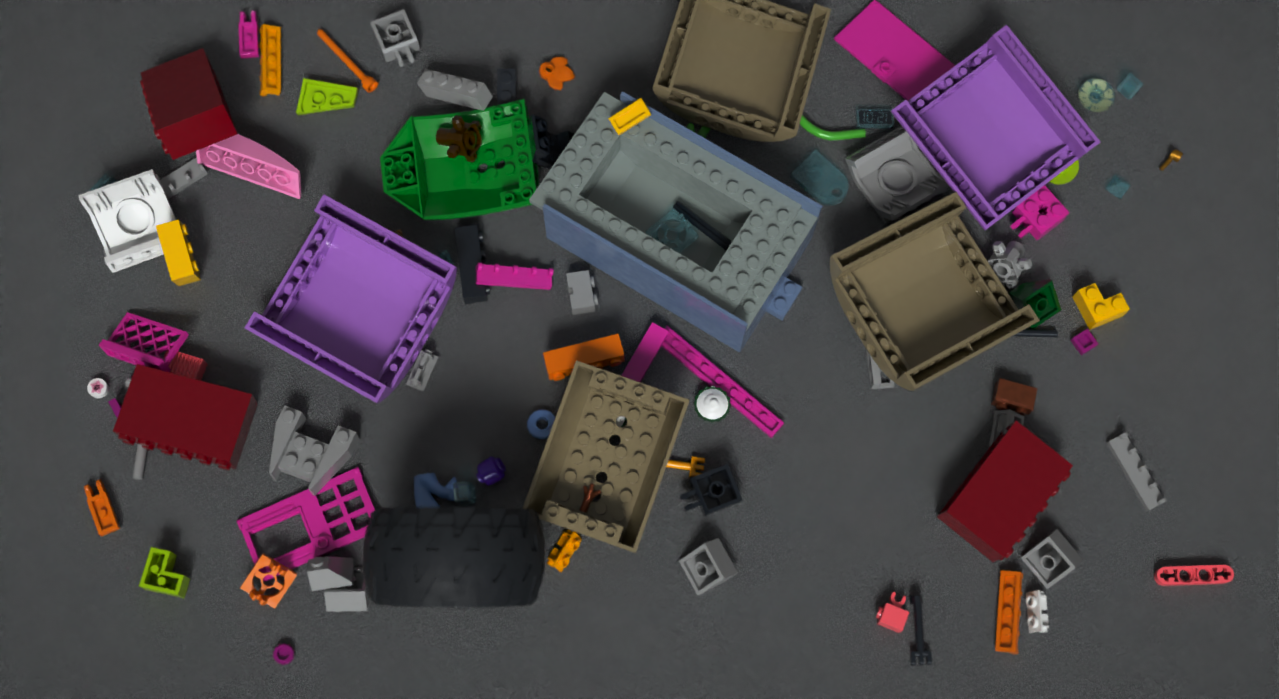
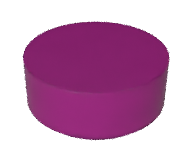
(284, 654)

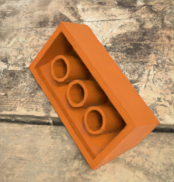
(596, 353)

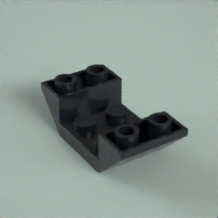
(545, 145)

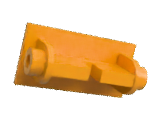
(569, 542)

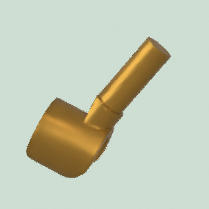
(1174, 155)

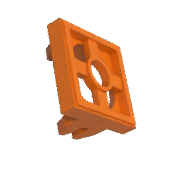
(276, 567)

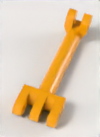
(688, 466)

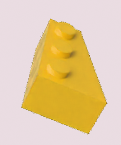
(178, 252)

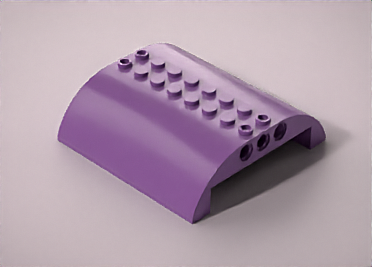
(996, 127)
(357, 302)

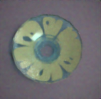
(1101, 90)

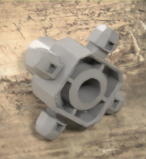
(1008, 262)

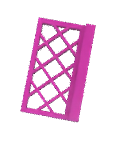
(134, 355)

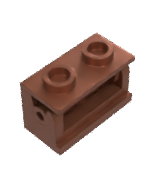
(1014, 397)

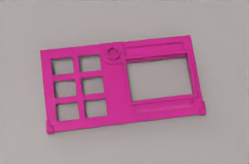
(314, 521)

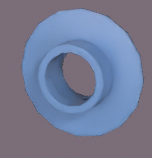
(541, 414)

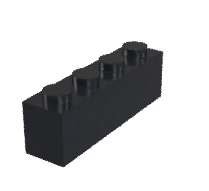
(469, 254)

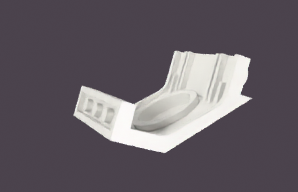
(127, 218)

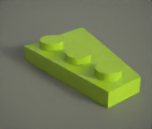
(325, 96)

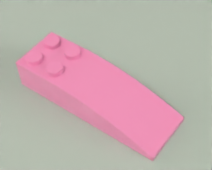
(253, 163)

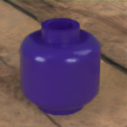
(490, 471)

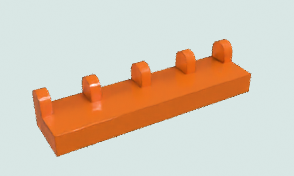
(1009, 612)

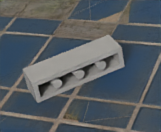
(455, 89)

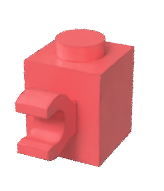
(892, 615)

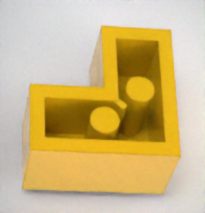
(1098, 310)

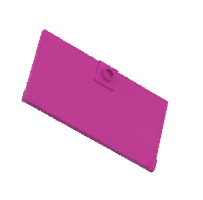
(893, 51)

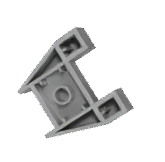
(306, 456)

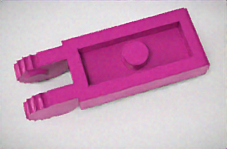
(248, 36)

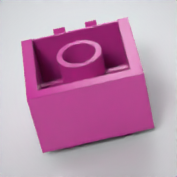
(1039, 214)

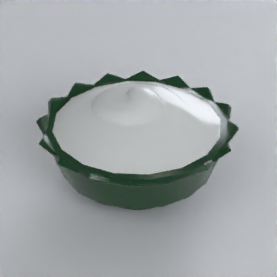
(712, 404)

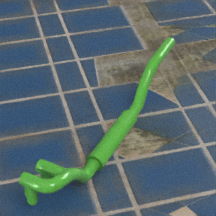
(808, 126)

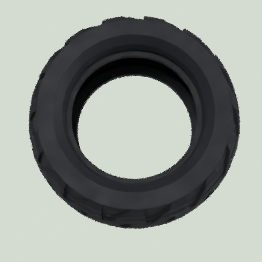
(453, 557)

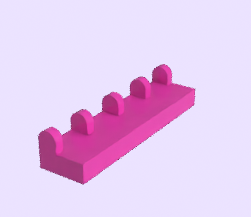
(514, 276)

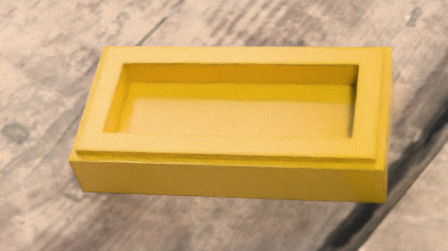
(630, 116)

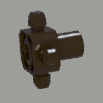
(461, 139)

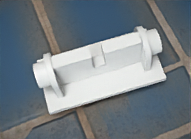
(1035, 603)

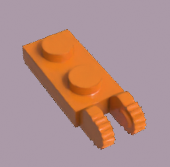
(101, 509)

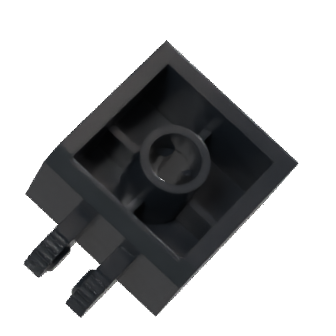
(708, 501)

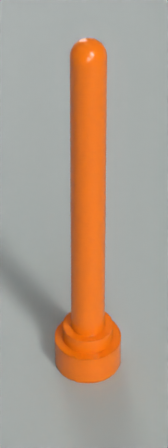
(368, 82)

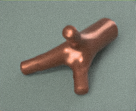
(588, 497)

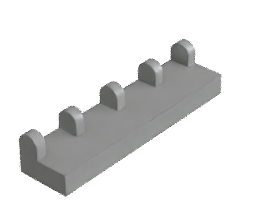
(182, 177)
(1136, 472)

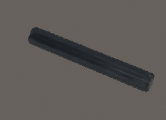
(703, 225)

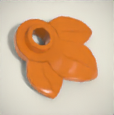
(558, 74)

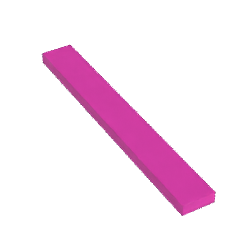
(713, 376)

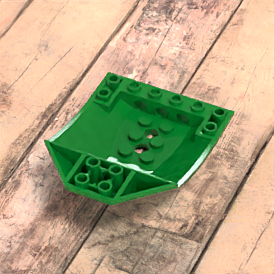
(441, 187)

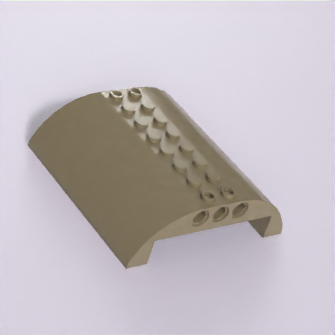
(741, 66)
(924, 295)

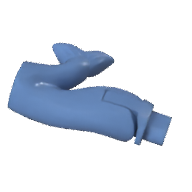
(428, 483)

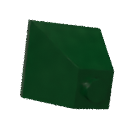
(1041, 298)

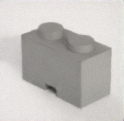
(581, 286)

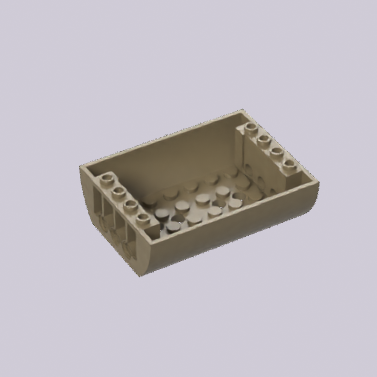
(582, 448)

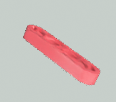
(1193, 572)

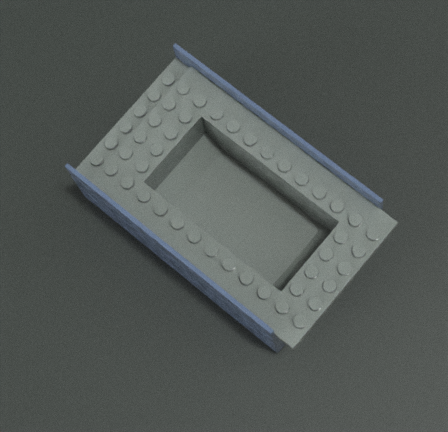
(618, 186)

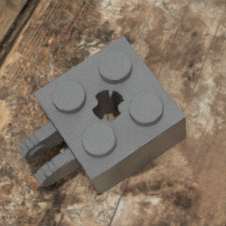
(395, 37)

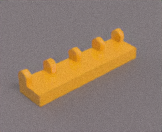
(270, 60)

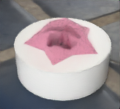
(97, 388)

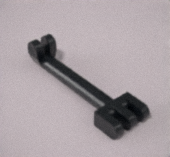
(920, 652)

